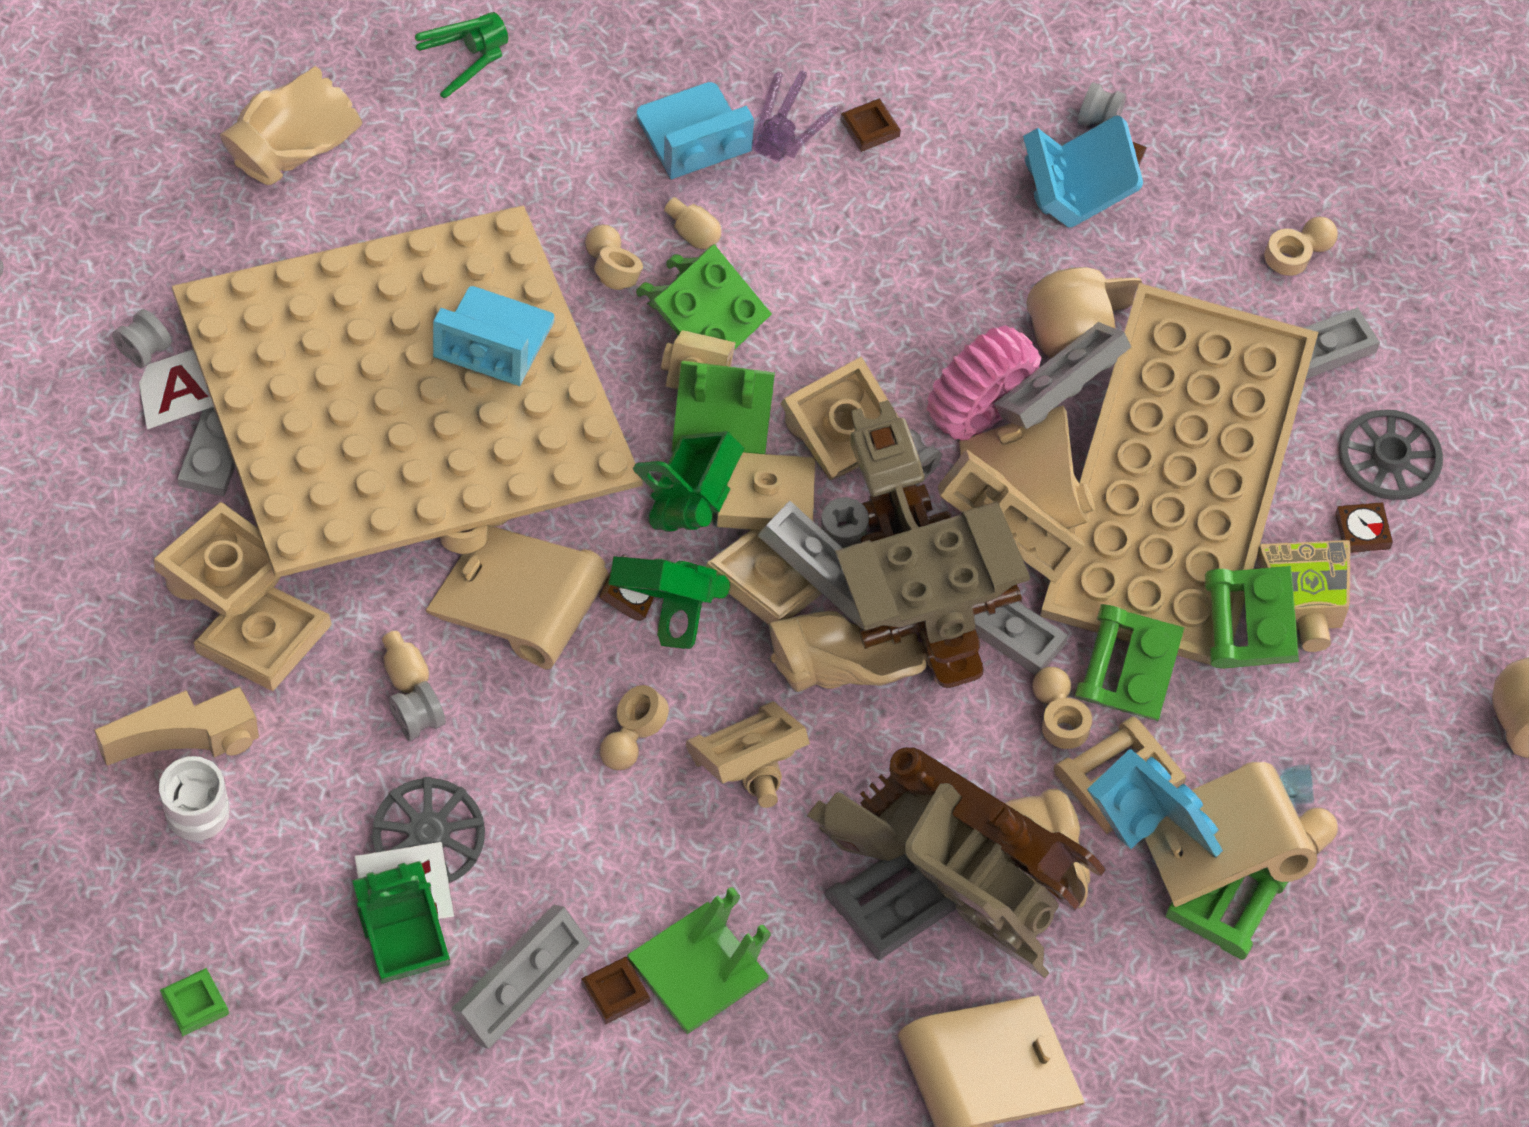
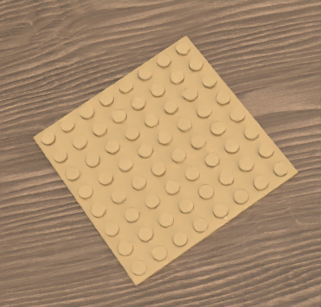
(365, 436)

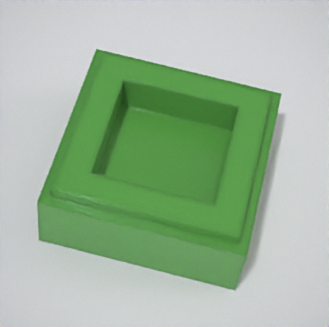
(194, 1002)

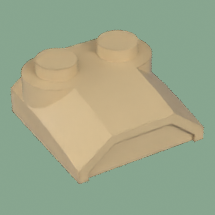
(824, 418)
(218, 563)

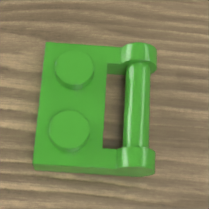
(1268, 617)
(1145, 668)
(1206, 912)

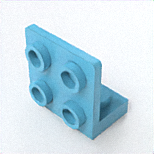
(491, 335)
(1139, 796)

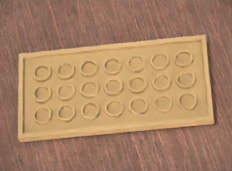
(1183, 463)

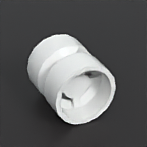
(194, 798)

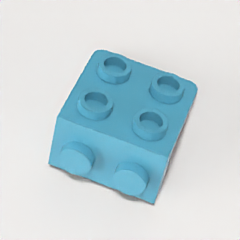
(695, 129)
(1084, 173)

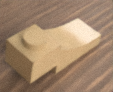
(1038, 536)
(217, 725)

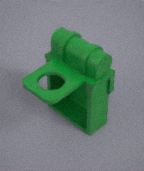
(692, 480)
(680, 586)
(400, 922)

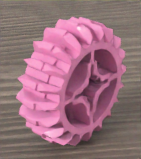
(978, 378)

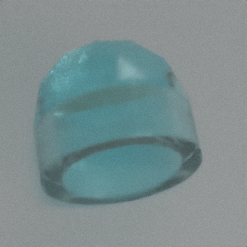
(1298, 784)

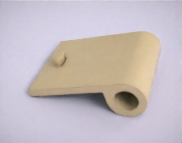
(1038, 465)
(522, 593)
(1255, 832)
(989, 1064)

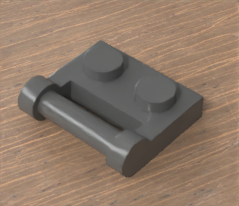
(894, 914)

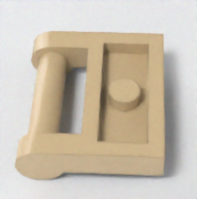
(1131, 734)
(749, 744)

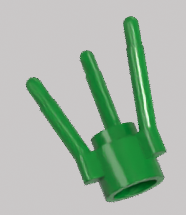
(479, 34)

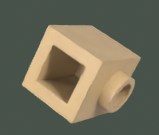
(694, 348)

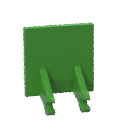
(707, 298)
(724, 400)
(700, 964)

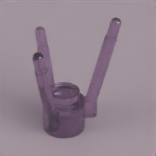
(776, 134)

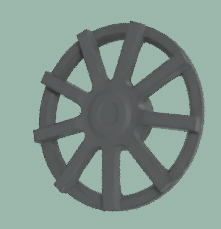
(1391, 455)
(431, 826)

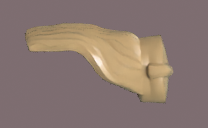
(290, 126)
(830, 653)

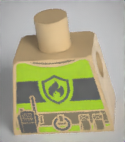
(1319, 585)

